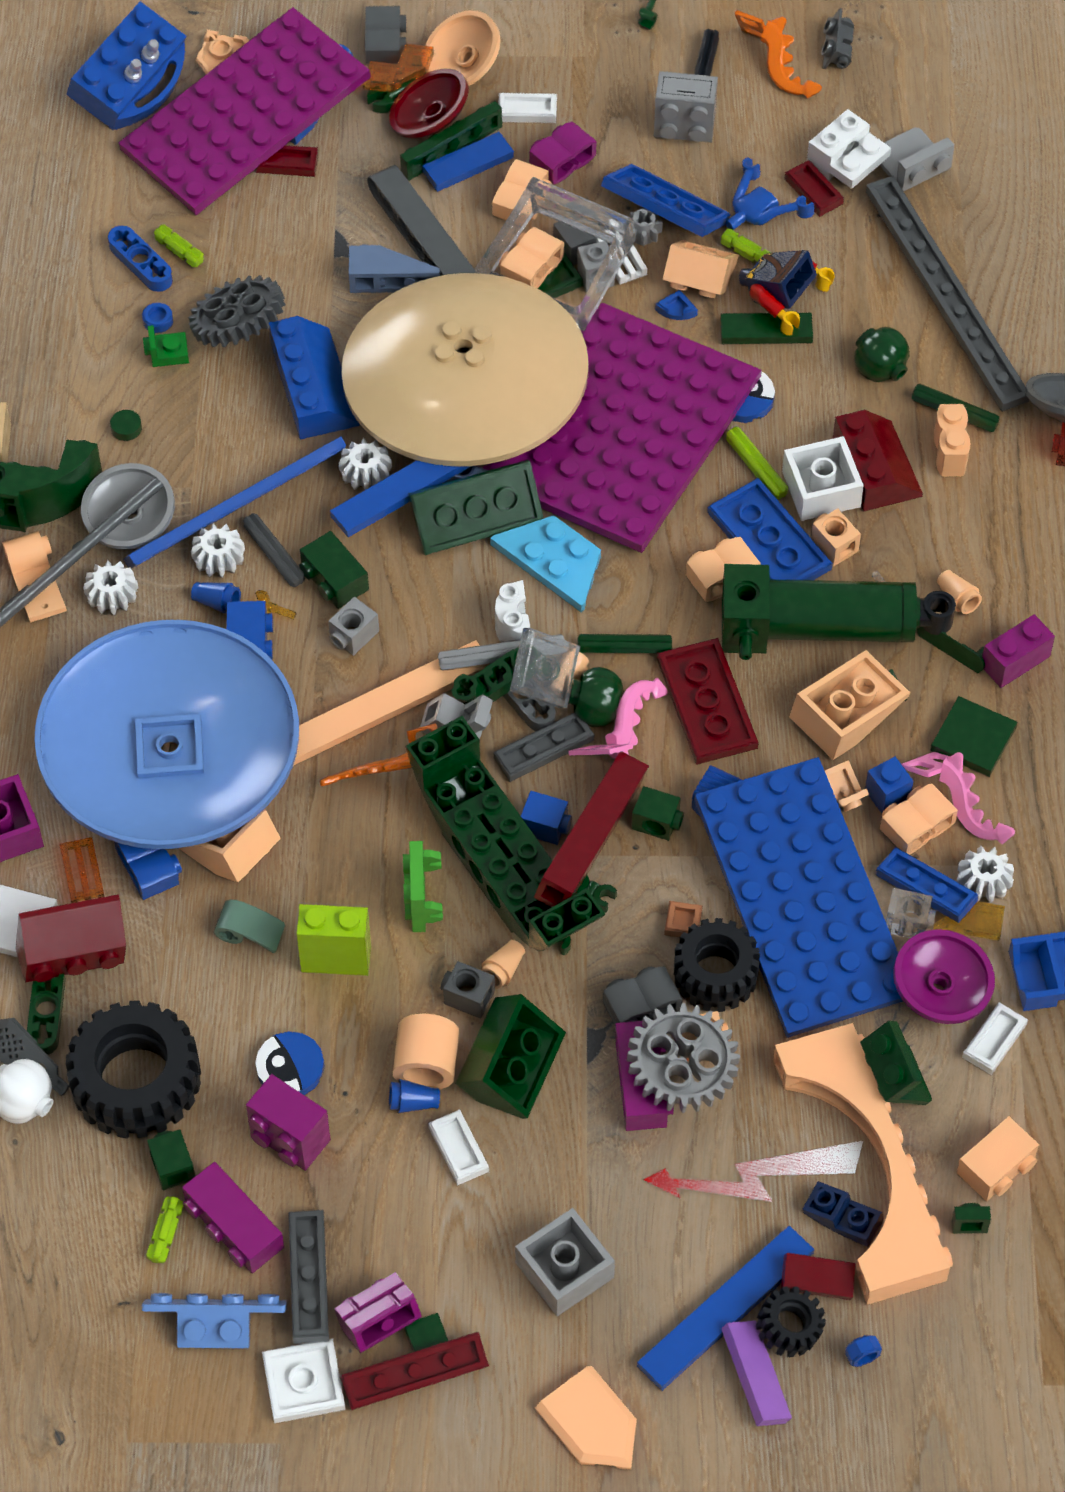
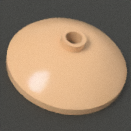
(466, 44)

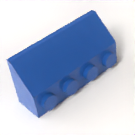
(311, 376)

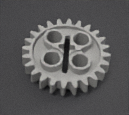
(655, 1069)

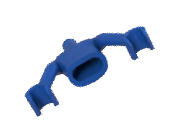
(760, 204)

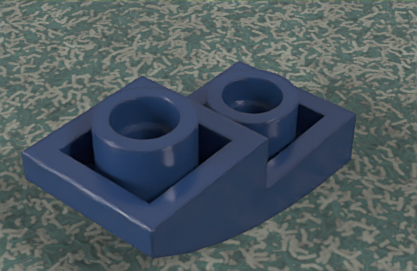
(842, 1215)

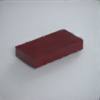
(291, 161)
(815, 187)
(819, 1276)

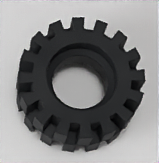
(803, 1308)

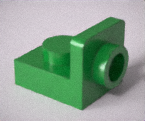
(166, 348)

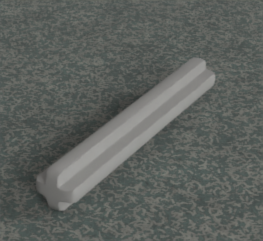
(477, 655)

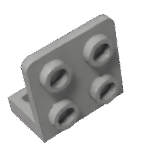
(917, 158)

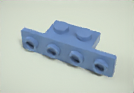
(213, 1321)

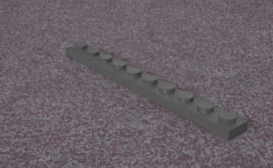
(947, 293)

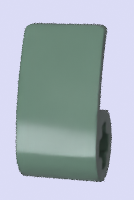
(244, 920)

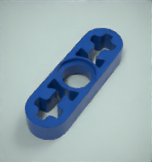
(144, 269)

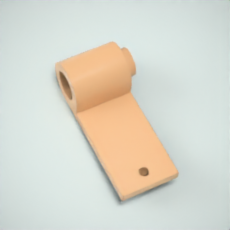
(27, 562)

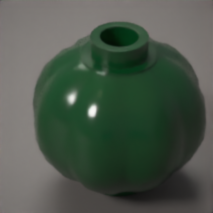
(882, 354)
(596, 696)

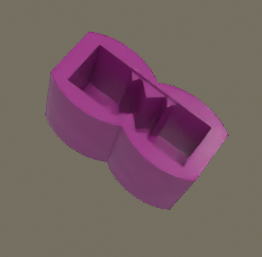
(563, 151)

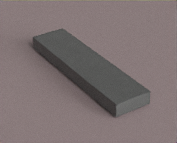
(308, 1277)

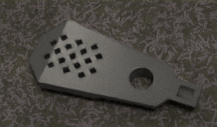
(27, 1050)

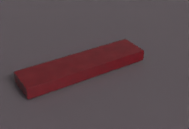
(414, 1370)

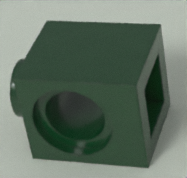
(657, 813)
(171, 1159)

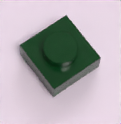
(971, 1219)

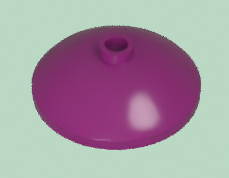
(953, 963)

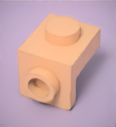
(845, 786)

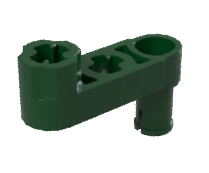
(485, 681)

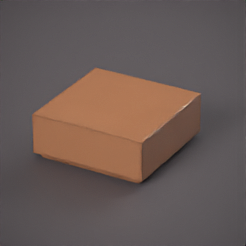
(680, 917)

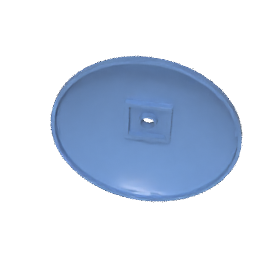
(156, 686)

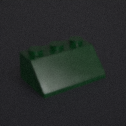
(511, 1056)

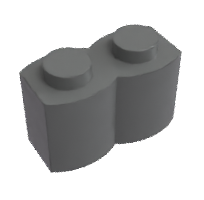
(383, 34)
(639, 996)

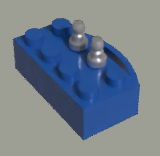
(129, 69)

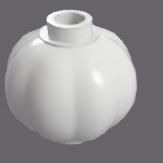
(24, 1091)

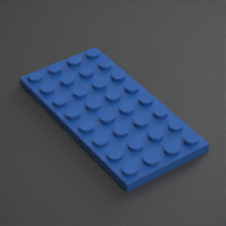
(802, 895)

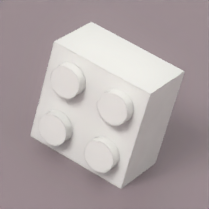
(822, 478)

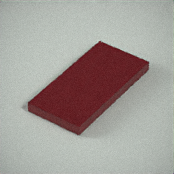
(707, 701)

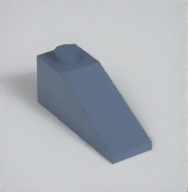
(384, 270)

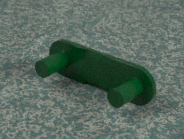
(955, 649)

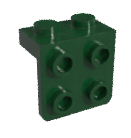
(895, 1066)

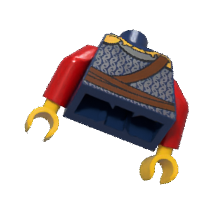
(780, 280)

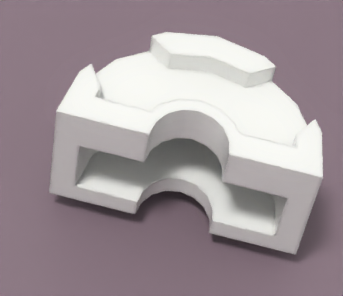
(510, 612)

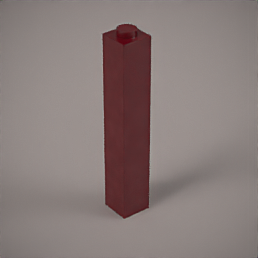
(591, 830)

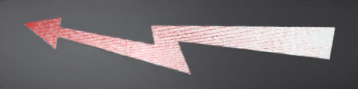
(827, 1160)

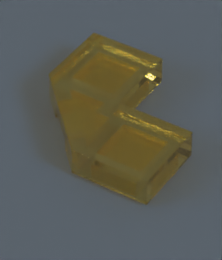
(981, 921)

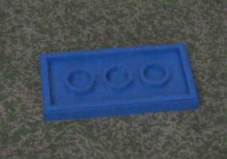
(666, 200)
(769, 533)

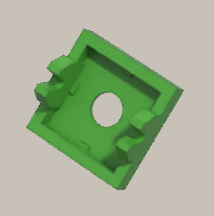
(414, 869)

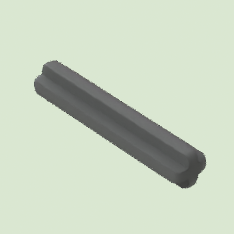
(274, 550)

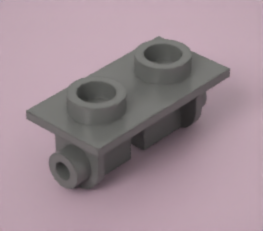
(838, 40)

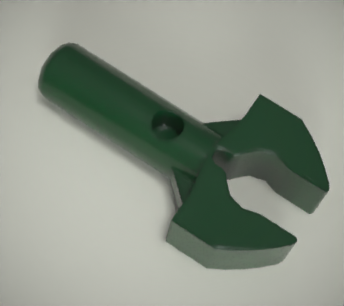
(386, 98)

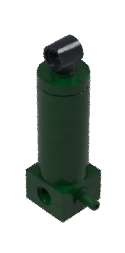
(823, 610)

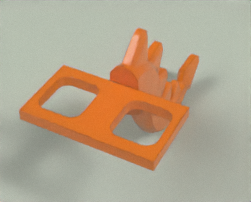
(777, 57)
(392, 764)

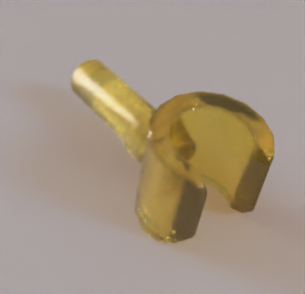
(272, 607)

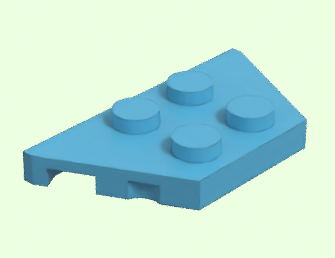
(553, 556)

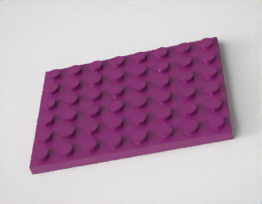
(640, 429)

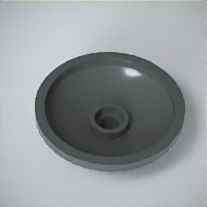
(1048, 394)

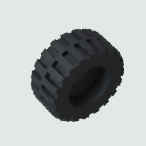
(126, 1030)

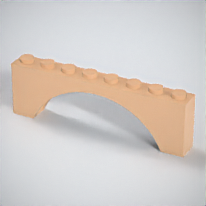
(908, 1246)

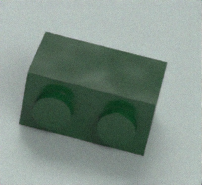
(333, 570)

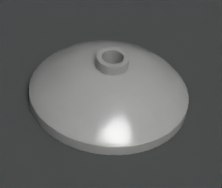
(116, 487)

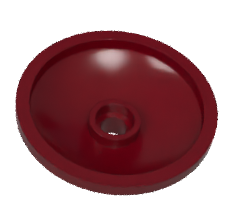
(429, 103)

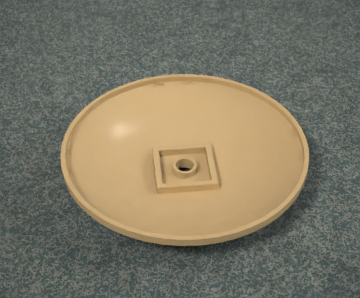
(471, 406)

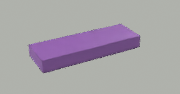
(756, 1373)

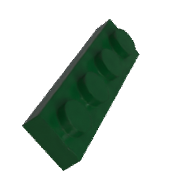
(458, 135)

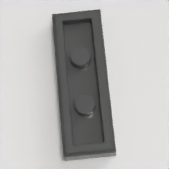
(543, 746)

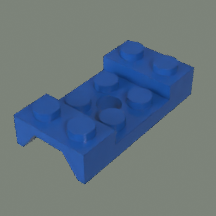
(1039, 969)

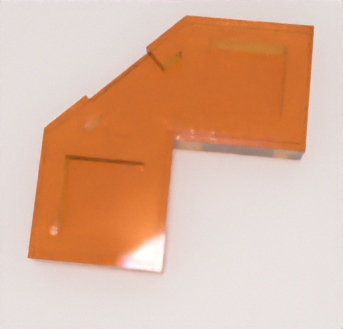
(412, 64)

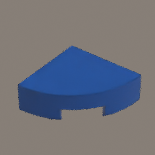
(676, 307)

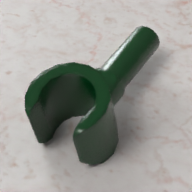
(648, 17)

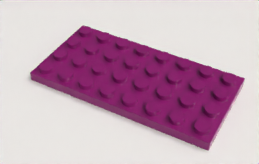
(244, 110)

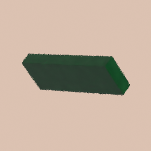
(763, 329)

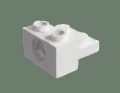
(847, 150)

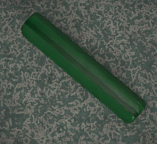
(976, 415)
(624, 643)

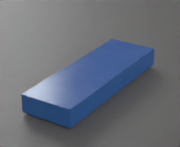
(468, 161)
(915, 876)

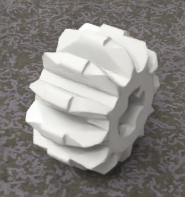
(364, 464)
(217, 550)
(110, 587)
(986, 873)

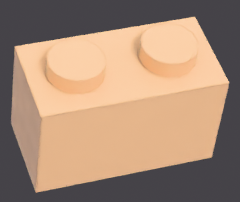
(998, 1159)

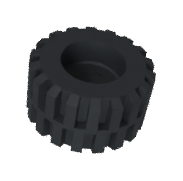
(720, 941)

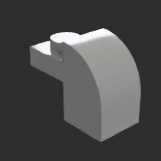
(446, 709)

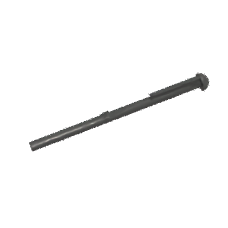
(78, 550)

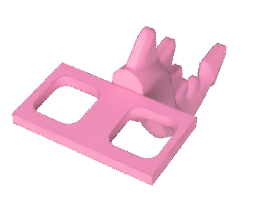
(623, 735)
(962, 797)

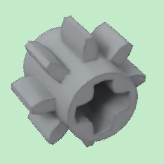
(646, 226)

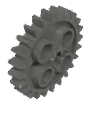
(236, 311)

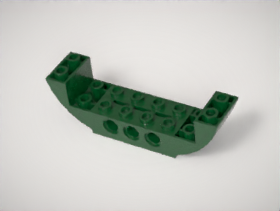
(45, 494)
(493, 837)

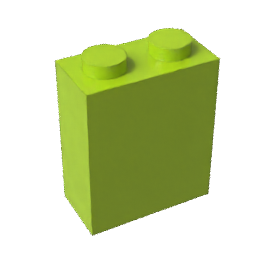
(334, 939)

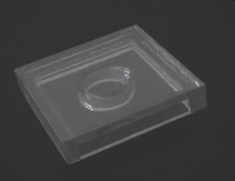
(544, 668)

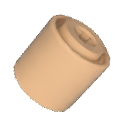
(426, 1050)

